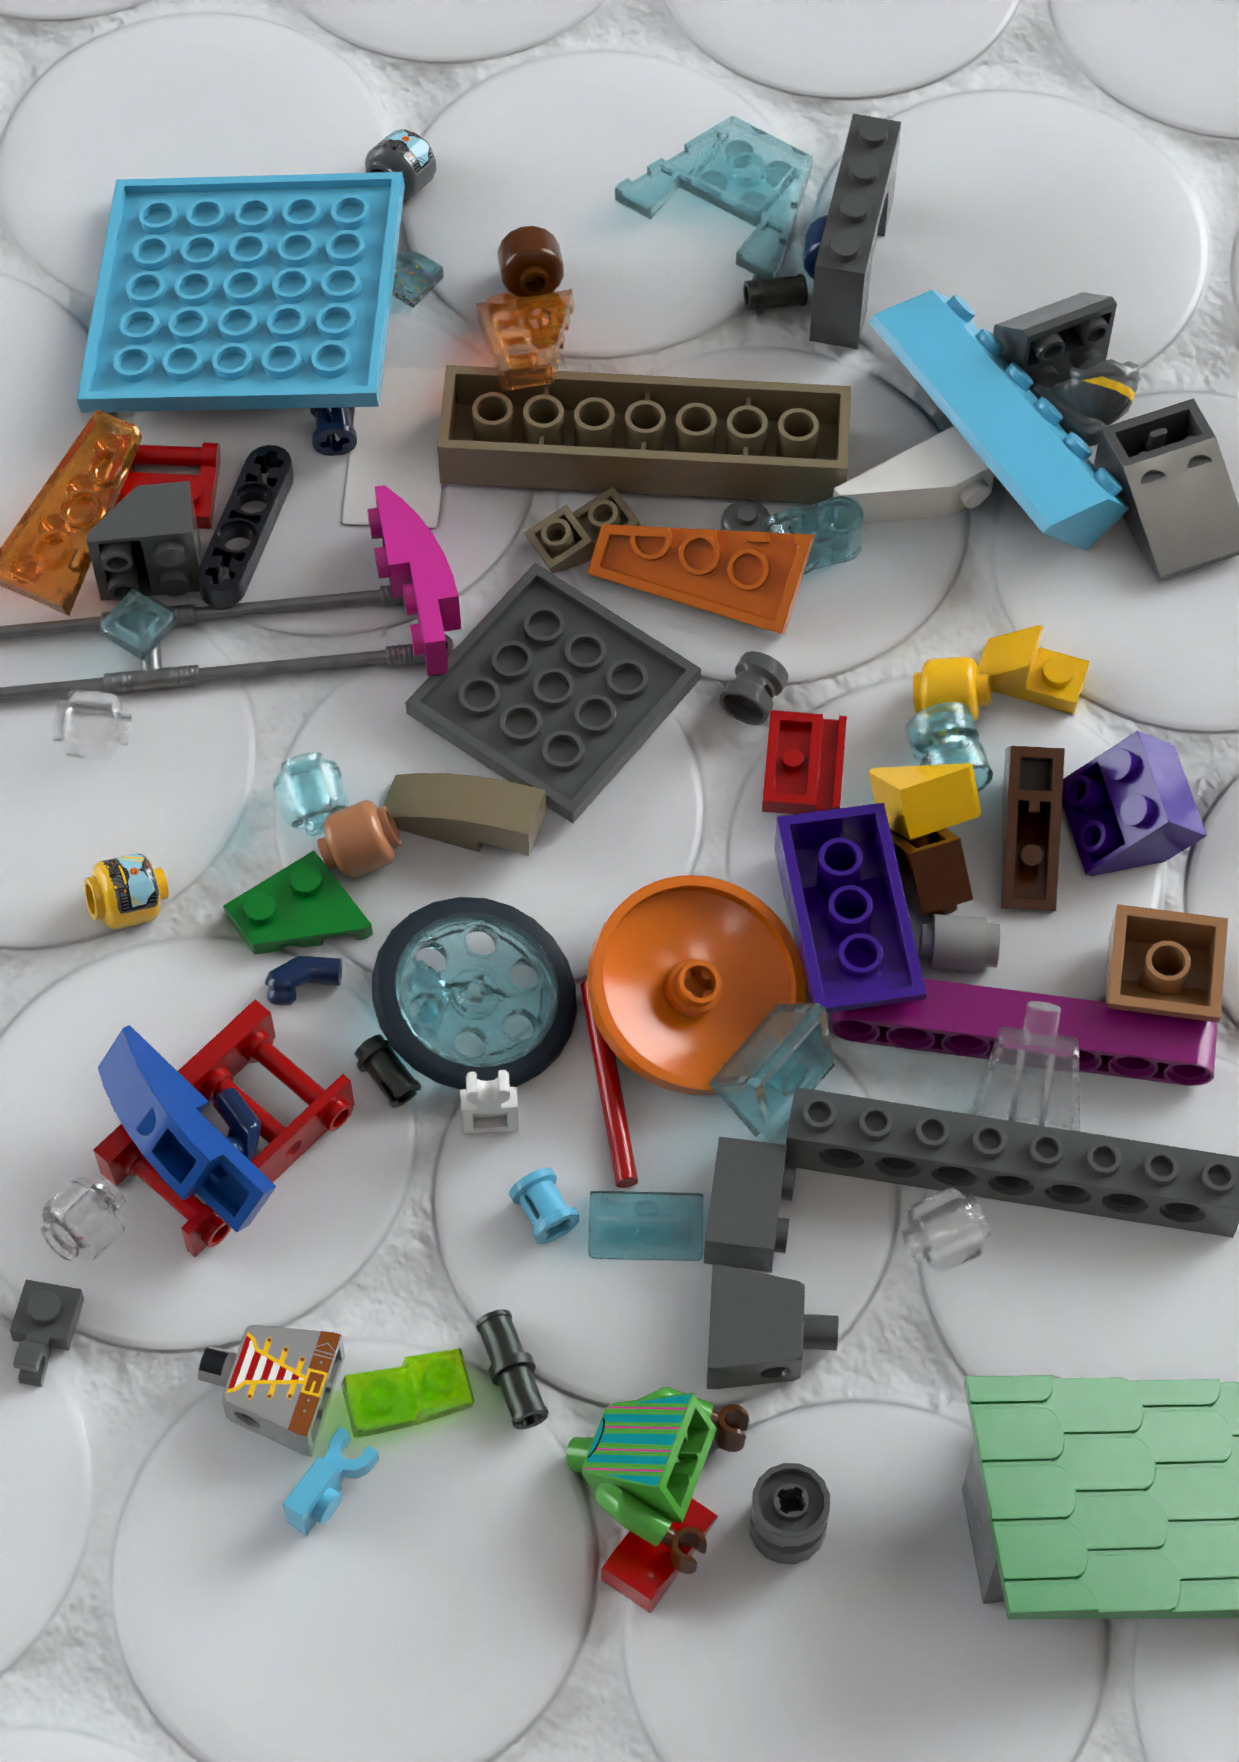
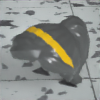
(1093, 397)

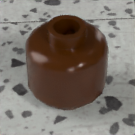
(530, 262)

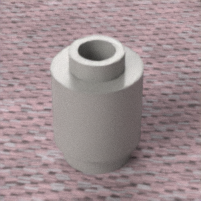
(960, 943)

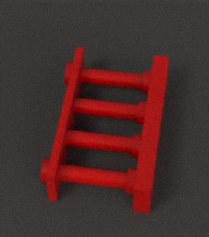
(212, 1071)

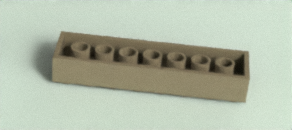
(646, 435)

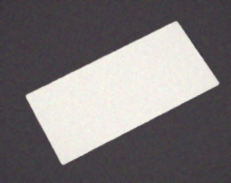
(398, 445)

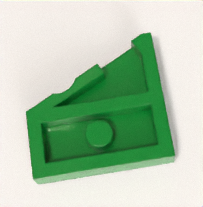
(296, 909)

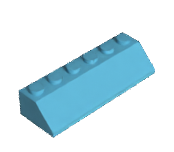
(1002, 417)

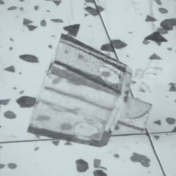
(1032, 1073)

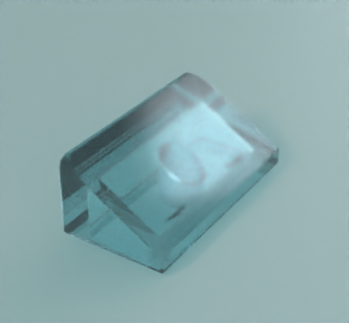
(645, 1225)

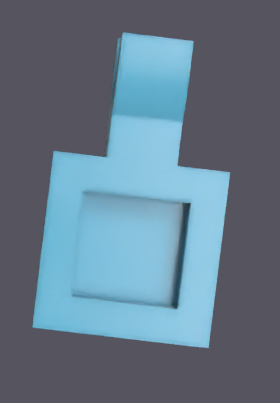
(319, 1490)

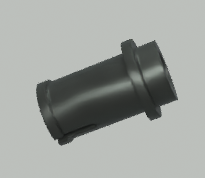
(774, 292)
(387, 1070)

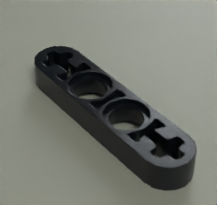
(241, 524)

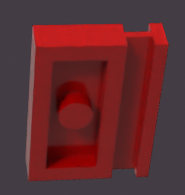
(803, 763)

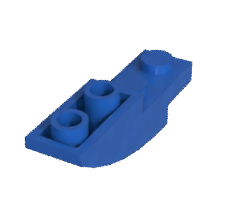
(167, 1126)

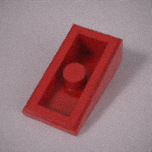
(646, 1571)

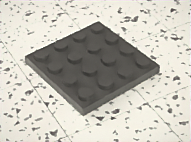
(554, 691)

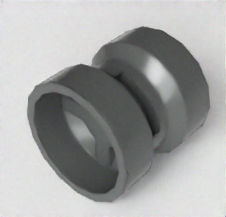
(756, 683)

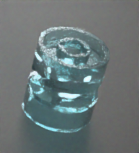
(949, 736)

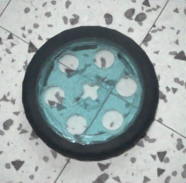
(517, 940)

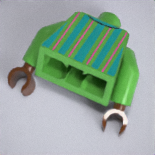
(650, 1462)

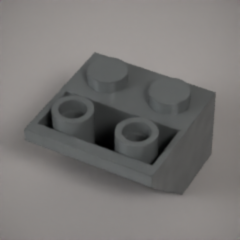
(1059, 337)
(147, 543)

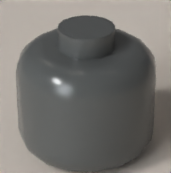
(745, 516)

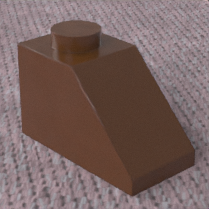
(933, 872)

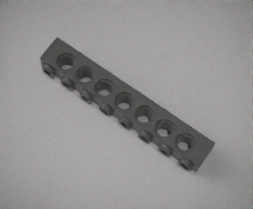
(1014, 1162)

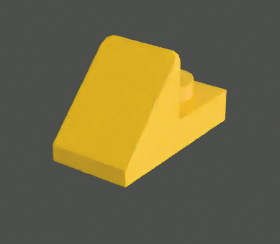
(1031, 672)

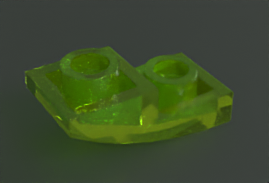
(407, 1395)

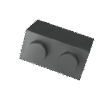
(746, 1204)

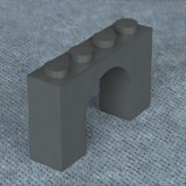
(854, 220)

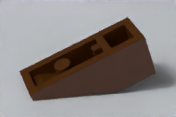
(1031, 827)

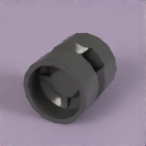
(789, 1513)

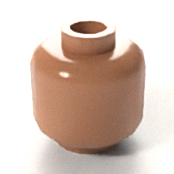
(359, 839)

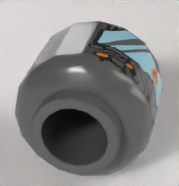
(404, 153)

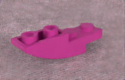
(418, 574)

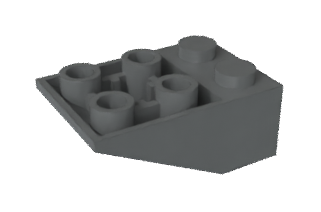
(1174, 487)

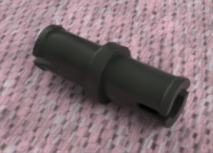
(512, 1369)

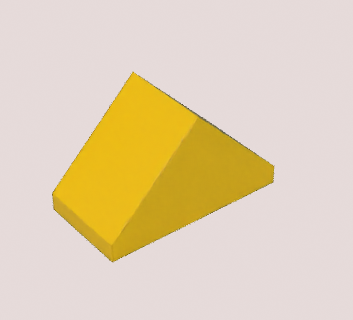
(926, 796)

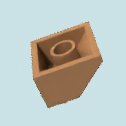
(1166, 963)

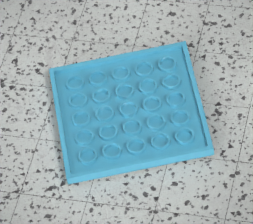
(244, 293)

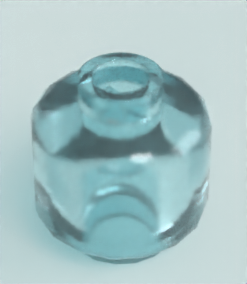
(309, 791)

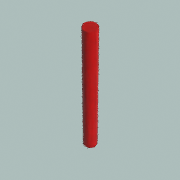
(611, 1101)

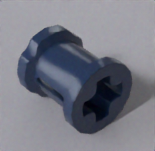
(331, 423)

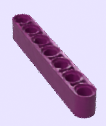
(1111, 1041)

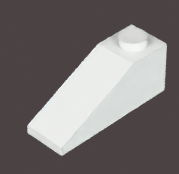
(922, 481)

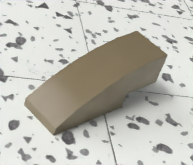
(467, 810)

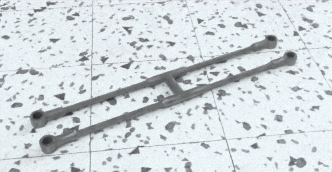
(155, 677)

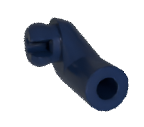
(298, 971)
(242, 1121)

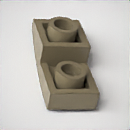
(570, 538)

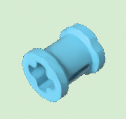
(544, 1205)

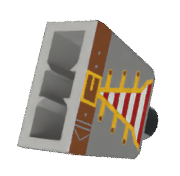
(278, 1382)

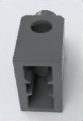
(761, 1329)

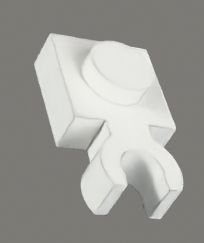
(489, 1105)

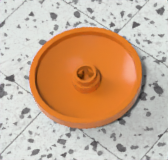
(689, 977)

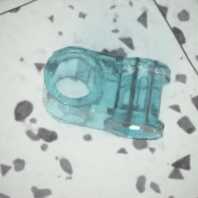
(821, 520)

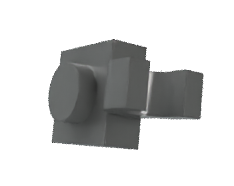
(43, 1321)

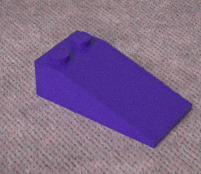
(848, 908)

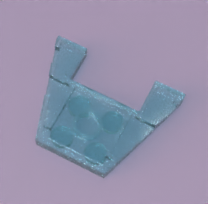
(739, 173)

